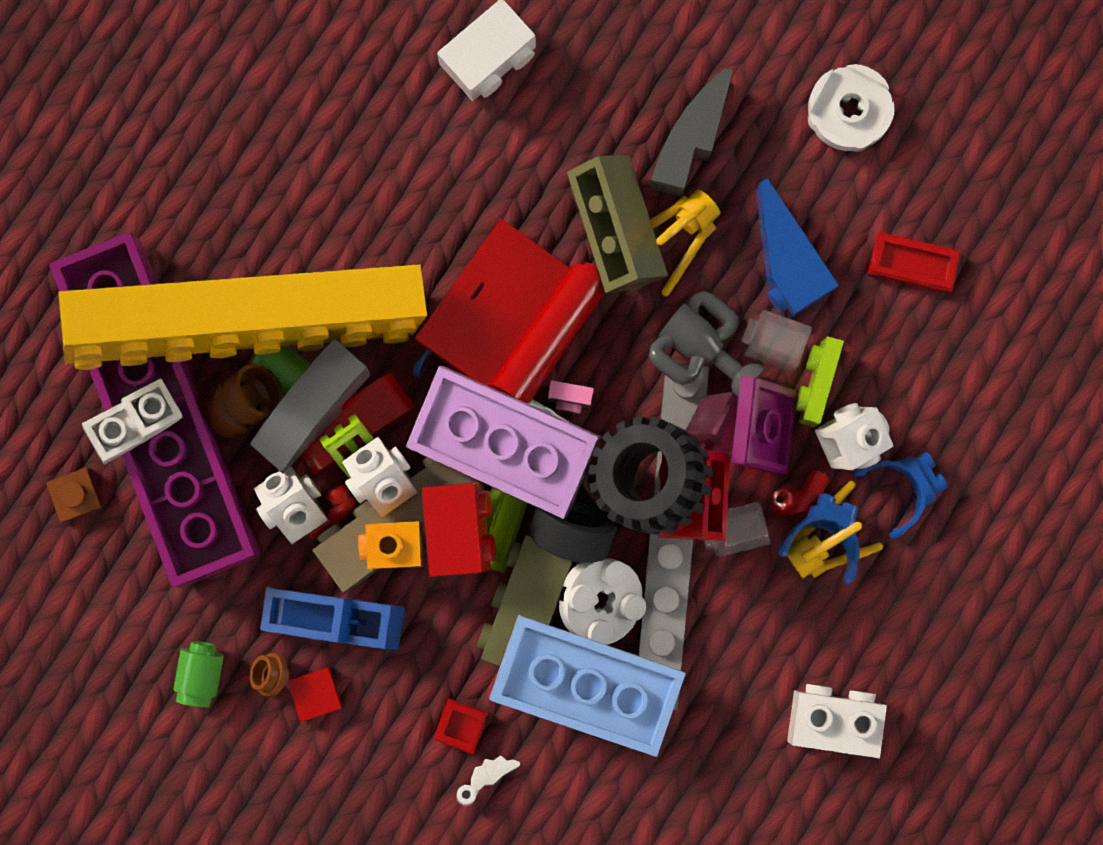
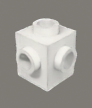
(854, 437)
(379, 476)
(290, 504)

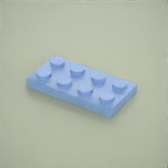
(587, 685)

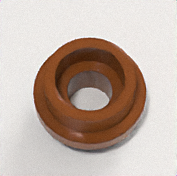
(269, 674)

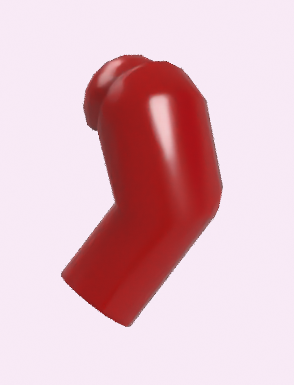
(798, 501)
(341, 506)

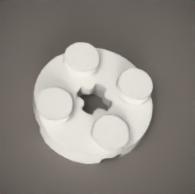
(857, 131)
(623, 606)

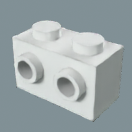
(488, 50)
(837, 723)

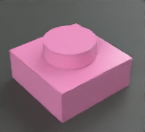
(570, 397)

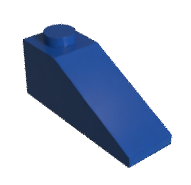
(791, 263)

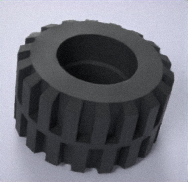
(617, 471)

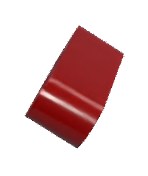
(377, 407)

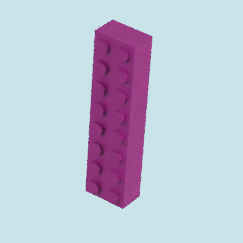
(182, 469)

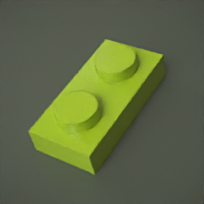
(823, 363)

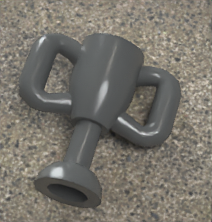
(699, 342)

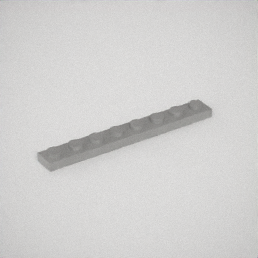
(669, 558)

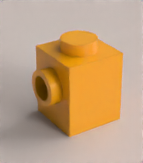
(392, 545)

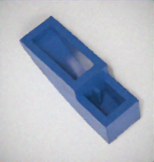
(332, 618)

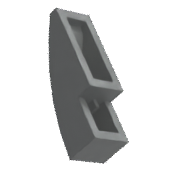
(691, 136)
(310, 406)

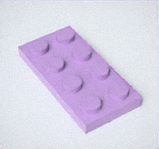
(503, 442)

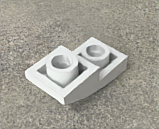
(132, 421)

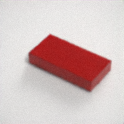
(914, 262)

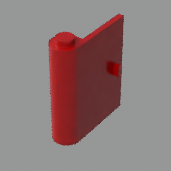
(519, 319)

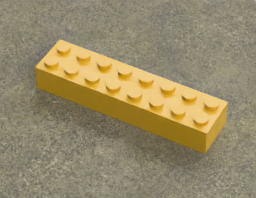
(240, 315)

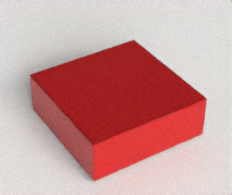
(315, 694)
(461, 726)

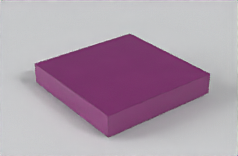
(763, 425)

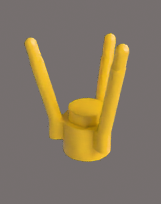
(692, 215)
(808, 554)

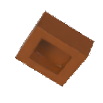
(75, 495)

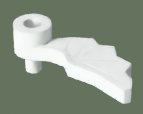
(483, 776)

